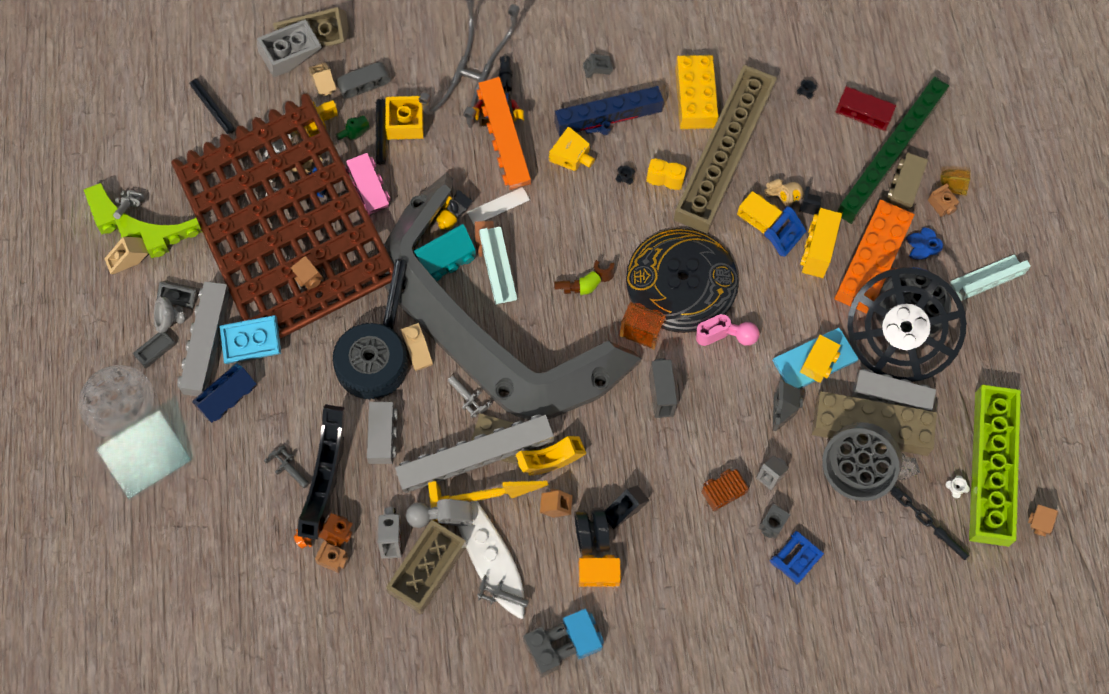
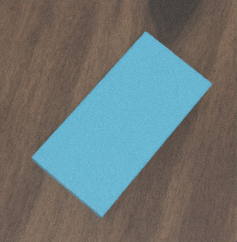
(791, 362)

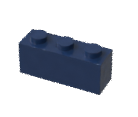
(224, 393)

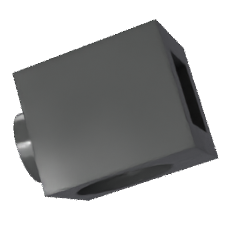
(778, 515)

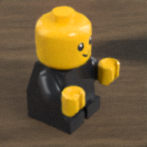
(455, 208)

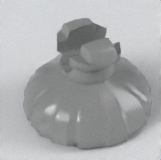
(165, 314)

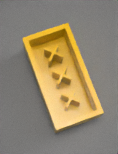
(696, 92)

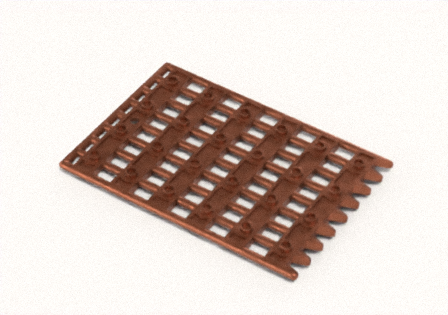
(290, 232)

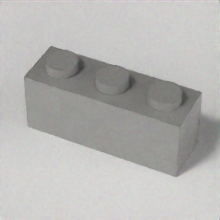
(381, 433)

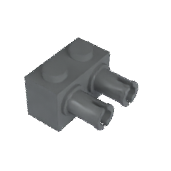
(540, 649)

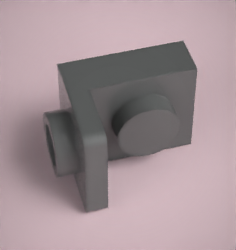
(597, 64)

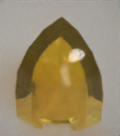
(957, 180)

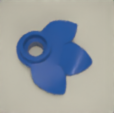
(922, 243)

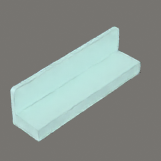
(497, 265)
(989, 277)

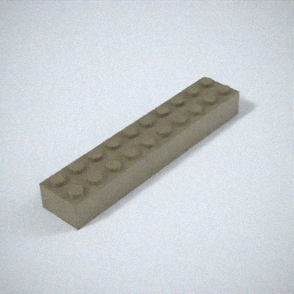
(724, 149)

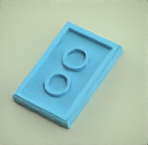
(250, 339)

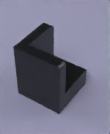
(810, 203)

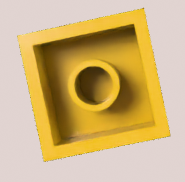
(404, 118)

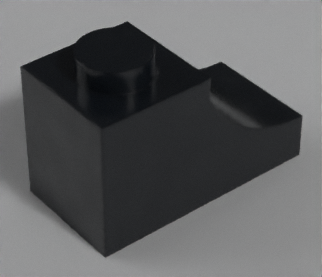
(625, 506)

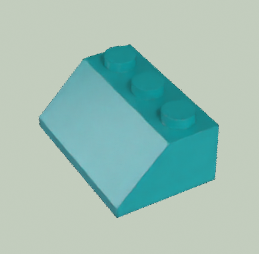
(447, 252)

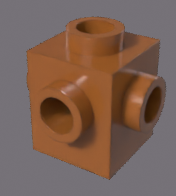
(336, 530)

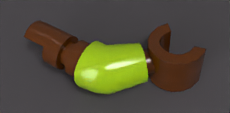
(588, 283)

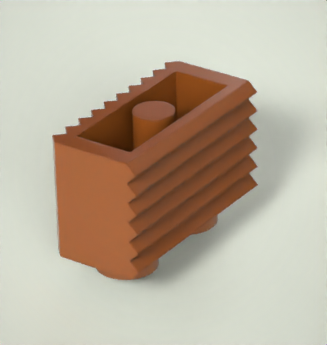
(724, 489)

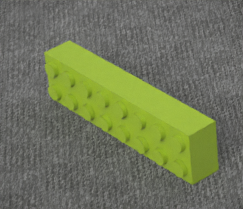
(995, 466)

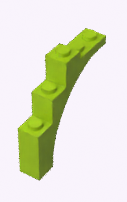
(154, 236)

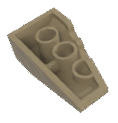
(327, 25)

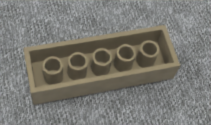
(909, 426)

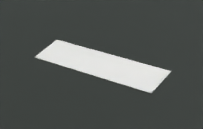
(498, 205)

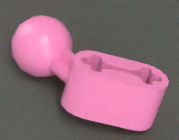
(721, 326)

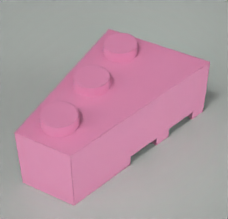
(368, 183)

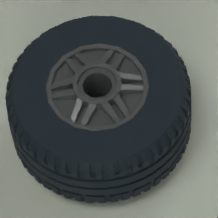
(370, 360)

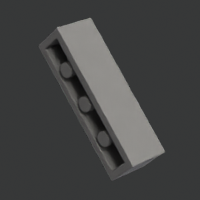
(893, 391)

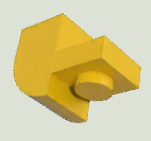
(326, 111)

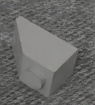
(772, 472)

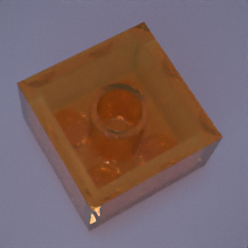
(642, 325)

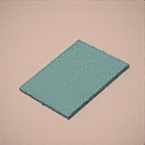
(143, 454)

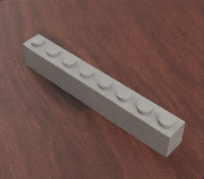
(475, 453)

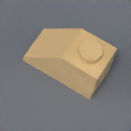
(322, 79)
(126, 254)
(416, 347)

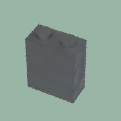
(662, 388)

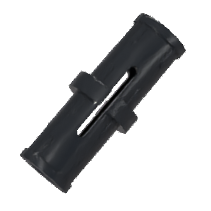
(505, 73)

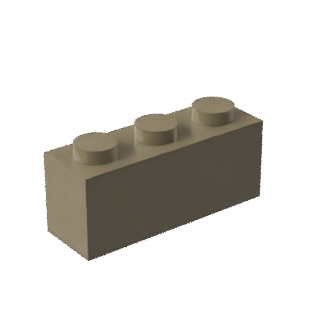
(907, 181)

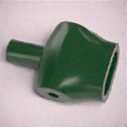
(354, 128)

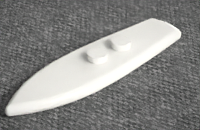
(492, 558)

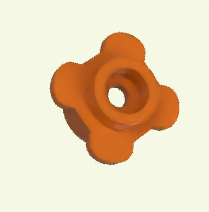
(301, 541)

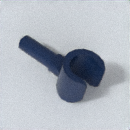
(602, 129)

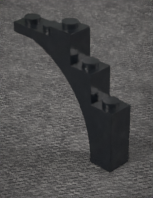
(325, 473)

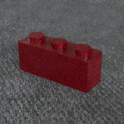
(865, 108)

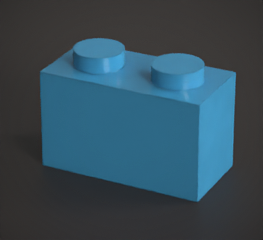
(582, 633)

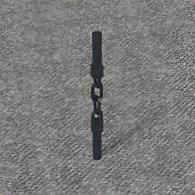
(898, 493)

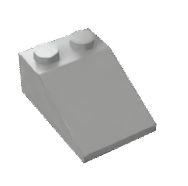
(287, 47)

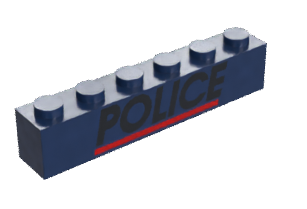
(610, 109)

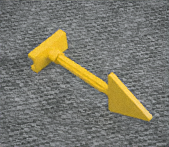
(513, 489)

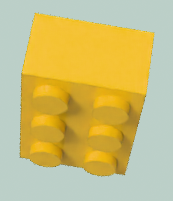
(820, 242)

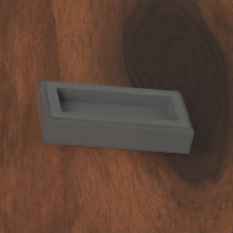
(154, 349)

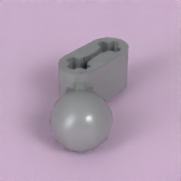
(447, 512)

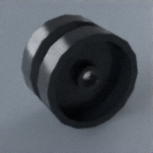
(592, 531)

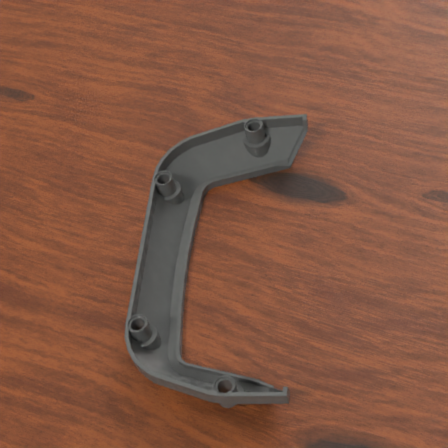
(477, 352)

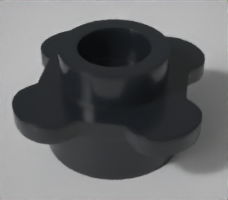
(807, 84)
(625, 170)

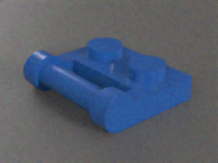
(789, 235)
(802, 561)

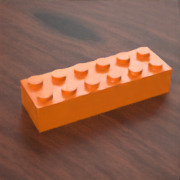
(875, 252)

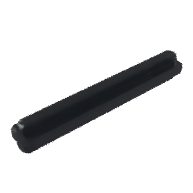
(212, 106)
(380, 131)
(394, 293)

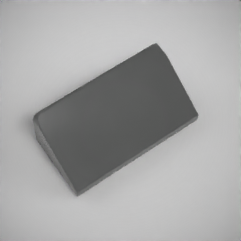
(178, 293)

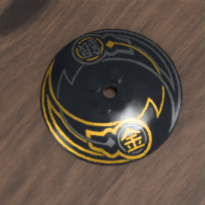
(686, 303)

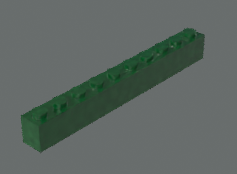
(892, 150)

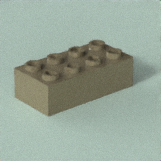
(426, 567)

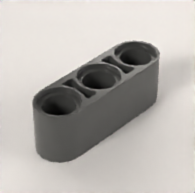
(363, 80)

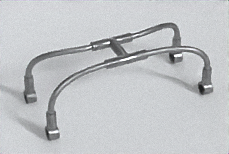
(469, 112)

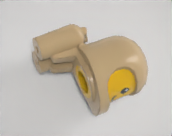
(788, 192)

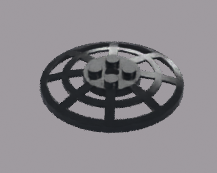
(909, 312)

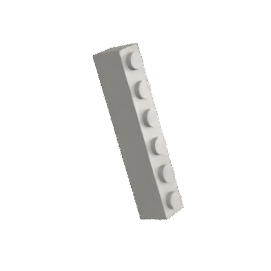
(204, 339)

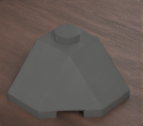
(785, 404)

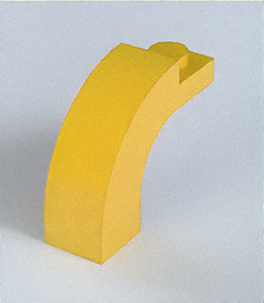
(552, 457)

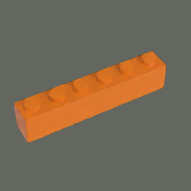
(504, 133)

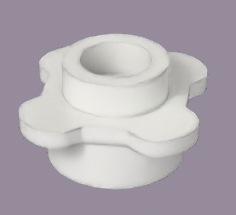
(963, 487)

